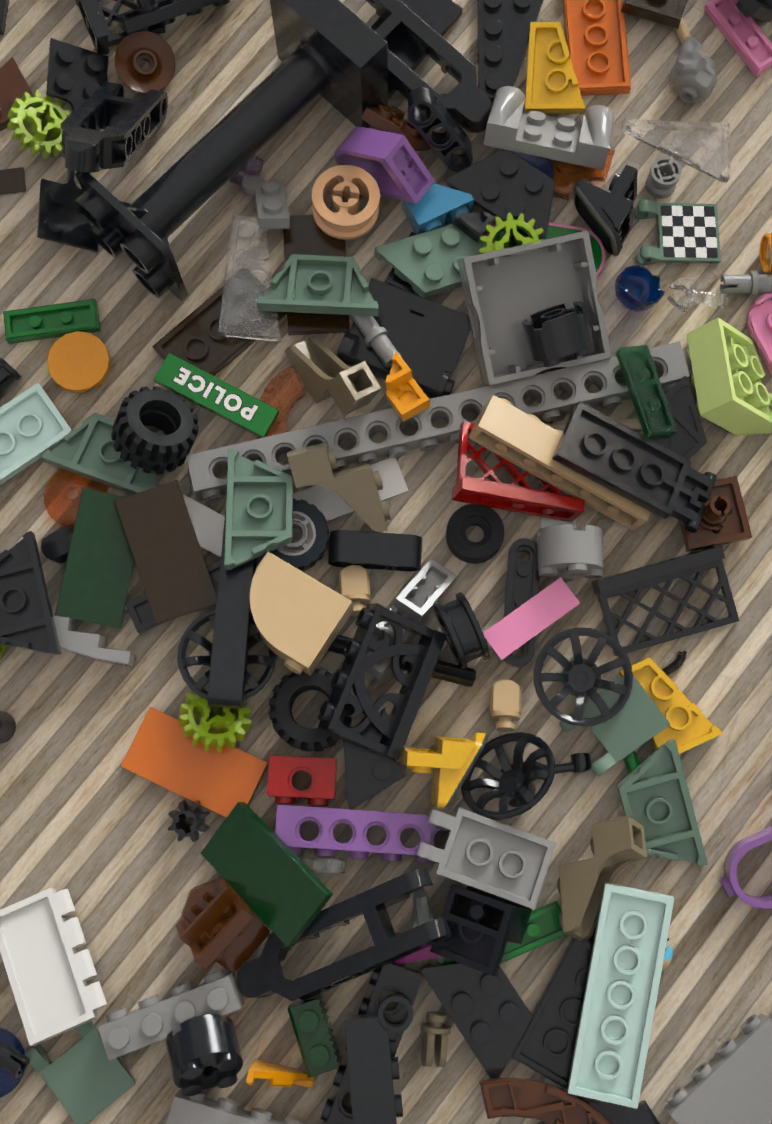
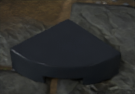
(474, 223)

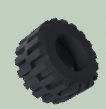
(164, 412)
(282, 716)

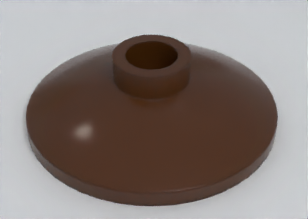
(147, 47)

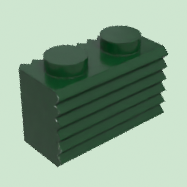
(314, 1036)

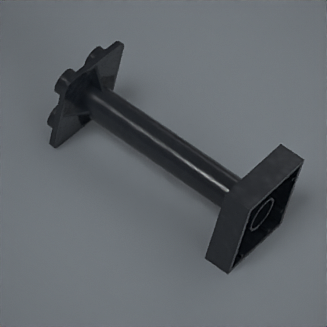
(322, 53)

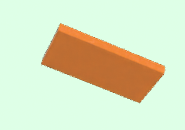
(597, 45)
(208, 777)

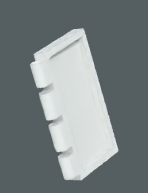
(45, 967)

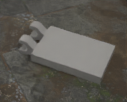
(490, 856)

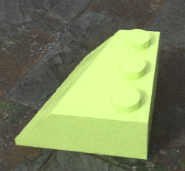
(729, 379)

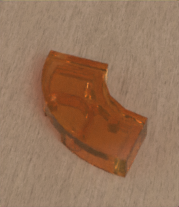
(567, 175)
(282, 394)

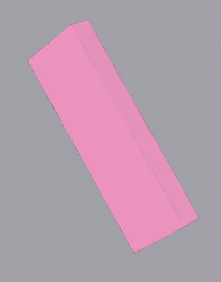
(741, 34)
(530, 619)

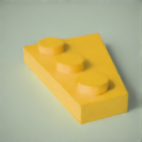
(550, 73)
(686, 721)

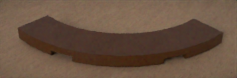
(536, 1100)

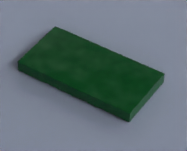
(96, 563)
(266, 874)

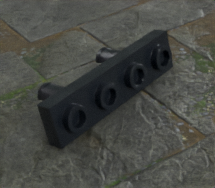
(161, 12)

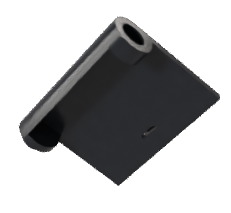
(426, 338)

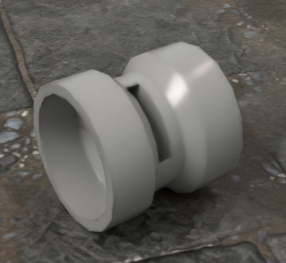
(663, 184)

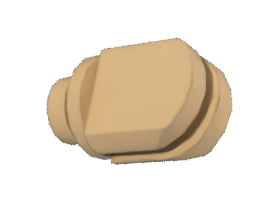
(355, 586)
(505, 704)

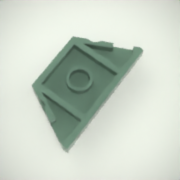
(430, 258)
(319, 287)
(92, 455)
(256, 510)
(661, 802)

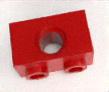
(284, 769)

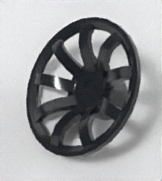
(184, 662)
(583, 677)
(514, 781)

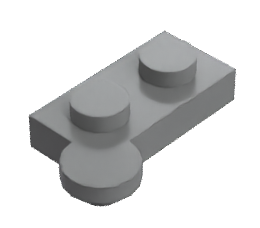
(269, 201)

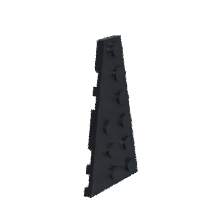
(503, 41)

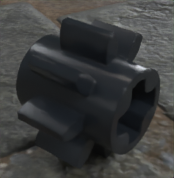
(183, 829)

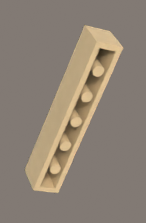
(531, 446)

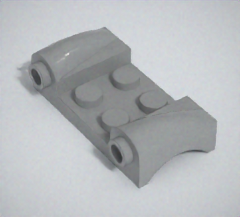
(549, 136)

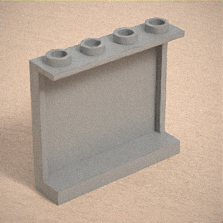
(734, 1084)

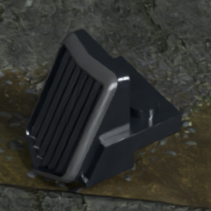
(610, 212)

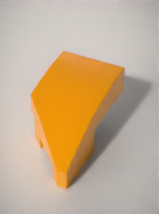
(403, 391)

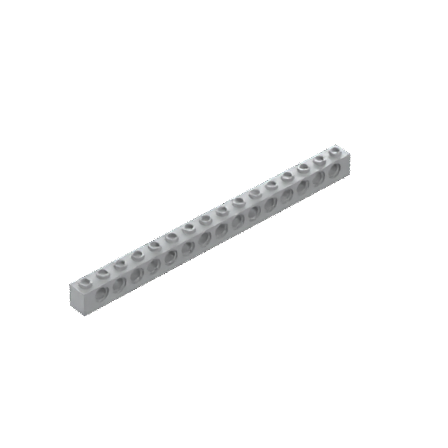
(204, 465)

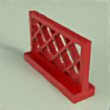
(508, 496)

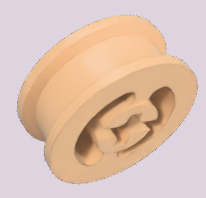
(346, 184)

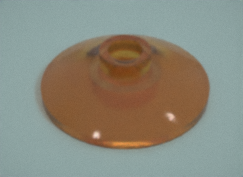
(56, 495)

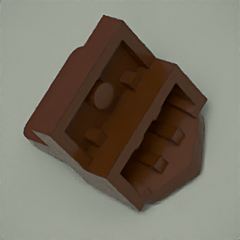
(220, 926)

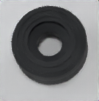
(479, 516)

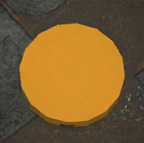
(79, 362)

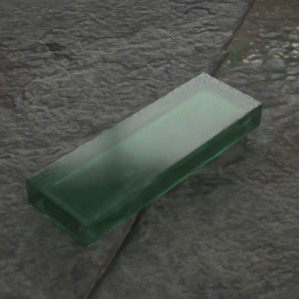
(646, 392)

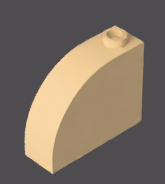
(296, 613)

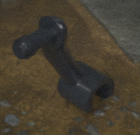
(579, 763)

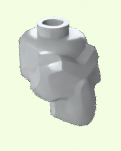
(693, 73)

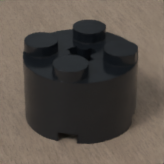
(558, 333)
(204, 1054)

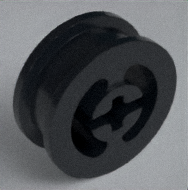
(462, 630)

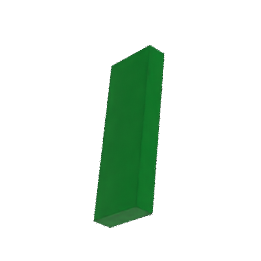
(51, 321)

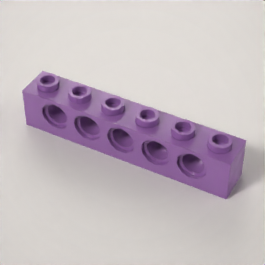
(291, 818)

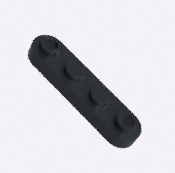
(521, 585)

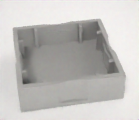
(519, 281)

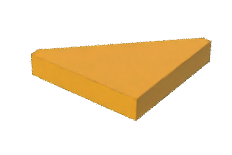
(278, 1075)

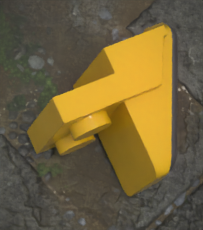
(450, 761)

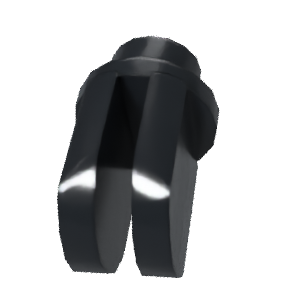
(57, 544)

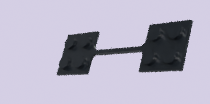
(72, 77)

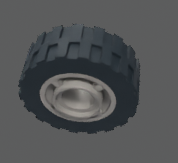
(314, 539)

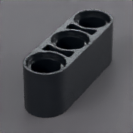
(437, 116)
(375, 550)

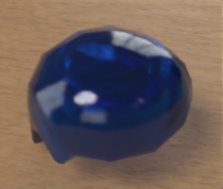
(638, 288)

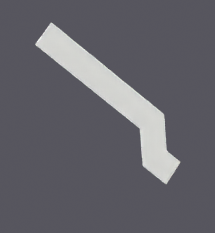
(210, 524)

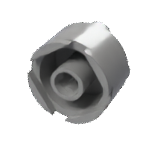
(570, 552)

